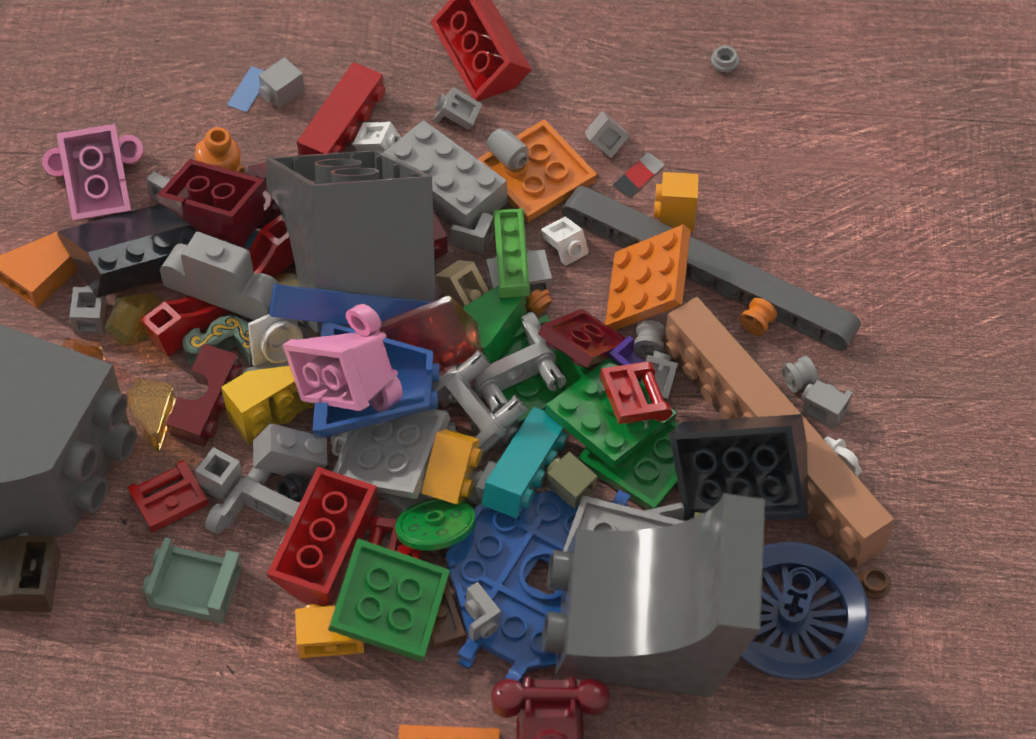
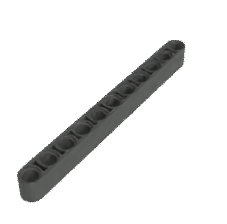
(718, 270)

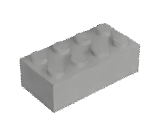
(460, 182)

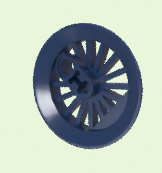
(804, 566)

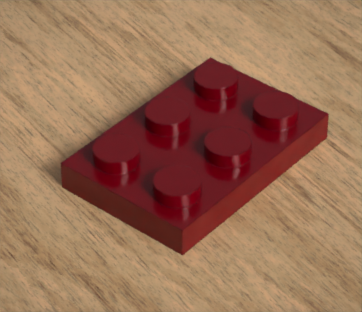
(581, 337)

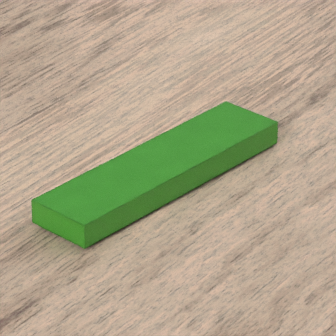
(511, 253)

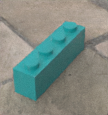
(524, 464)

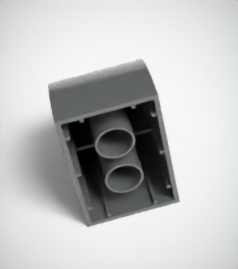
(57, 434)

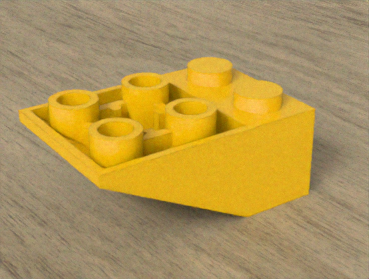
(262, 399)

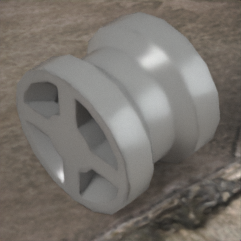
(649, 337)
(799, 374)

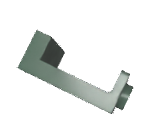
(192, 582)

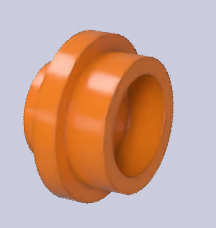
(538, 301)

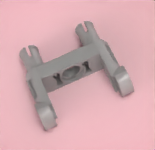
(527, 363)
(458, 382)
(251, 493)

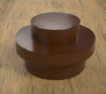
(875, 583)

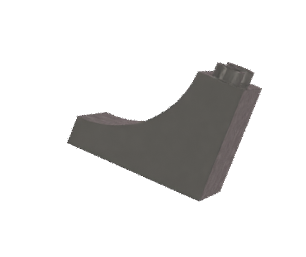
(357, 223)
(660, 602)

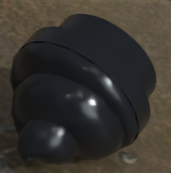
(293, 486)

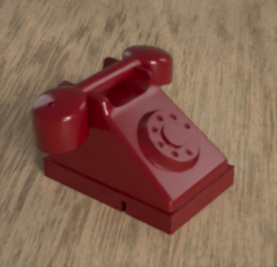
(218, 201)
(549, 706)

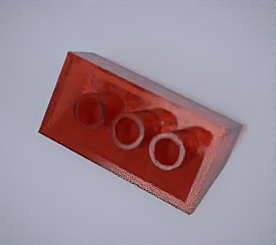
(437, 327)

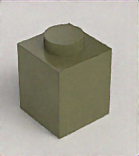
(570, 479)

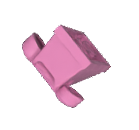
(94, 169)
(346, 367)

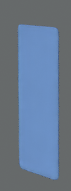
(246, 91)

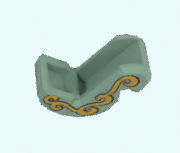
(223, 334)

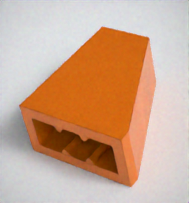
(37, 269)

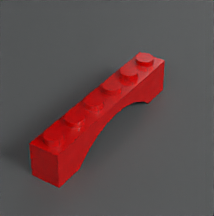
(173, 319)

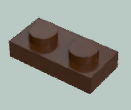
(447, 625)

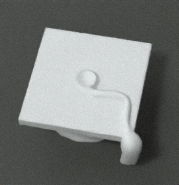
(267, 337)

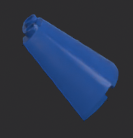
(416, 376)

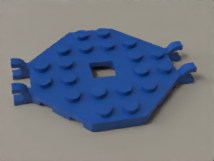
(500, 559)

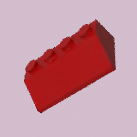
(480, 47)
(323, 536)

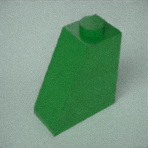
(497, 321)

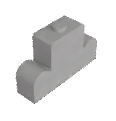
(219, 276)

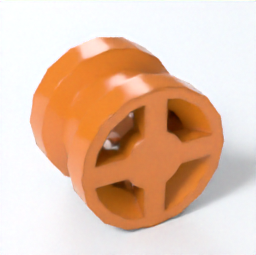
(758, 316)

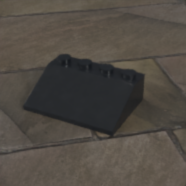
(125, 247)
(743, 458)

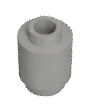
(508, 149)

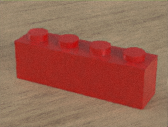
(343, 112)

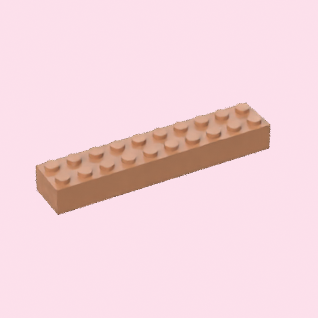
(741, 389)

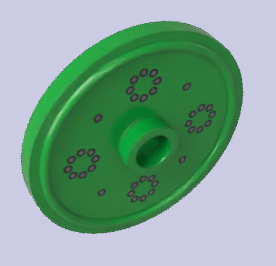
(435, 524)

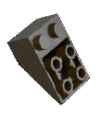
(28, 573)

